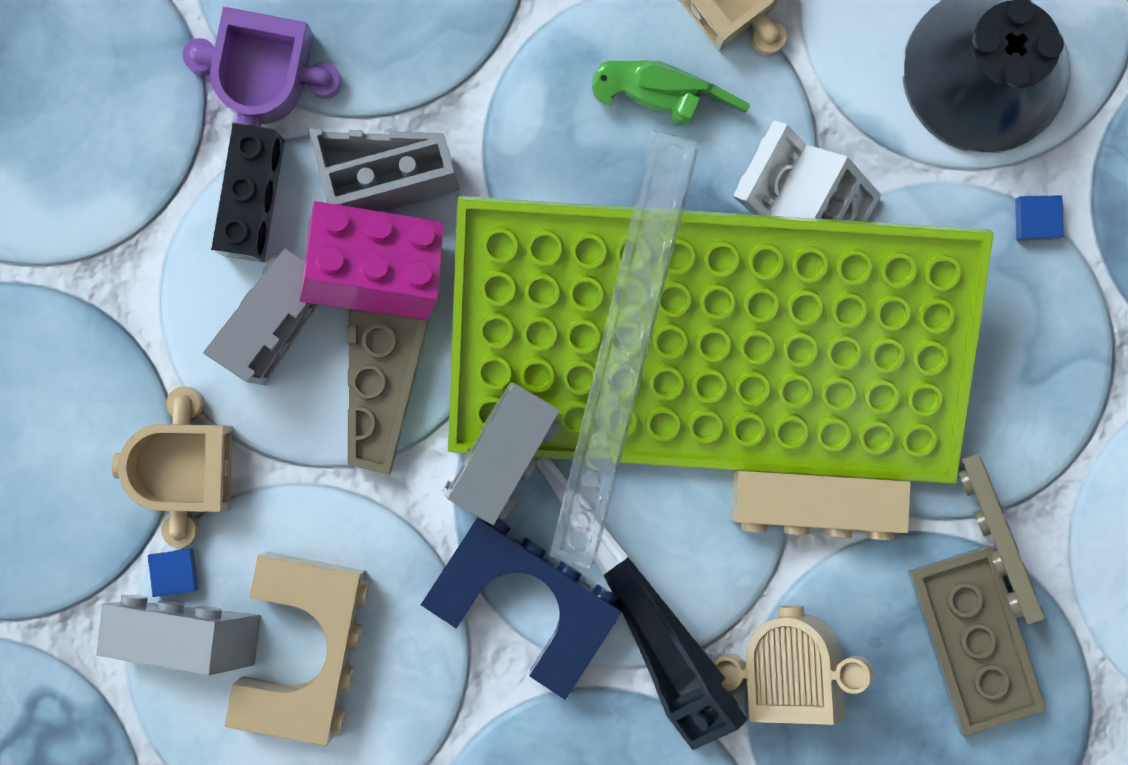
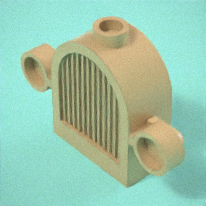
(728, 19)
(178, 467)
(796, 671)

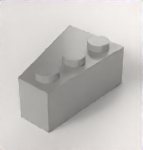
(383, 168)
(264, 322)
(503, 454)
(177, 636)

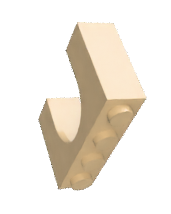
(309, 709)

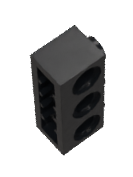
(248, 192)

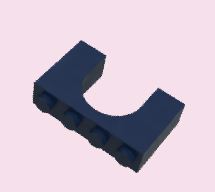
(584, 612)

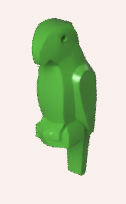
(658, 88)

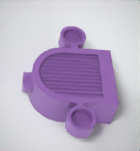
(261, 65)

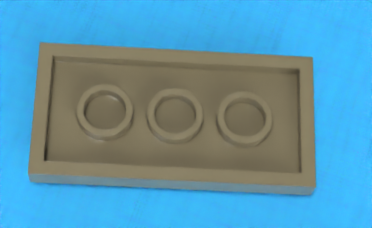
(976, 641)

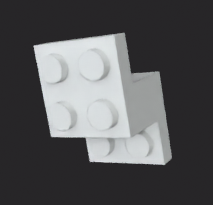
(804, 181)

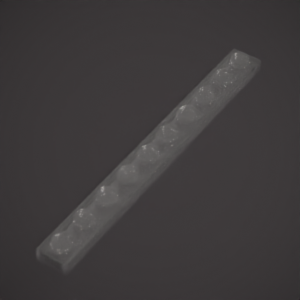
(624, 346)

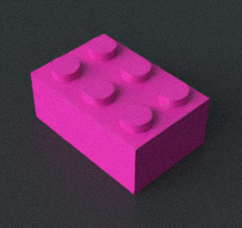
(372, 261)

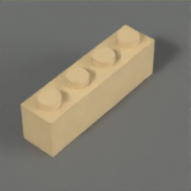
(820, 502)

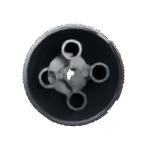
(986, 73)

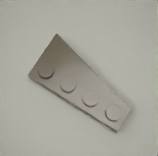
(380, 383)
(1007, 557)

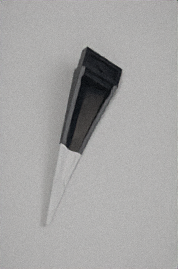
(678, 666)

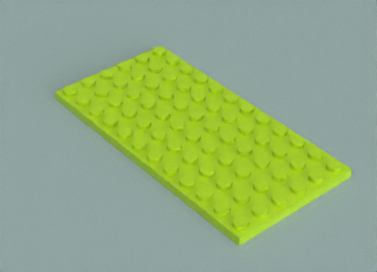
(767, 347)

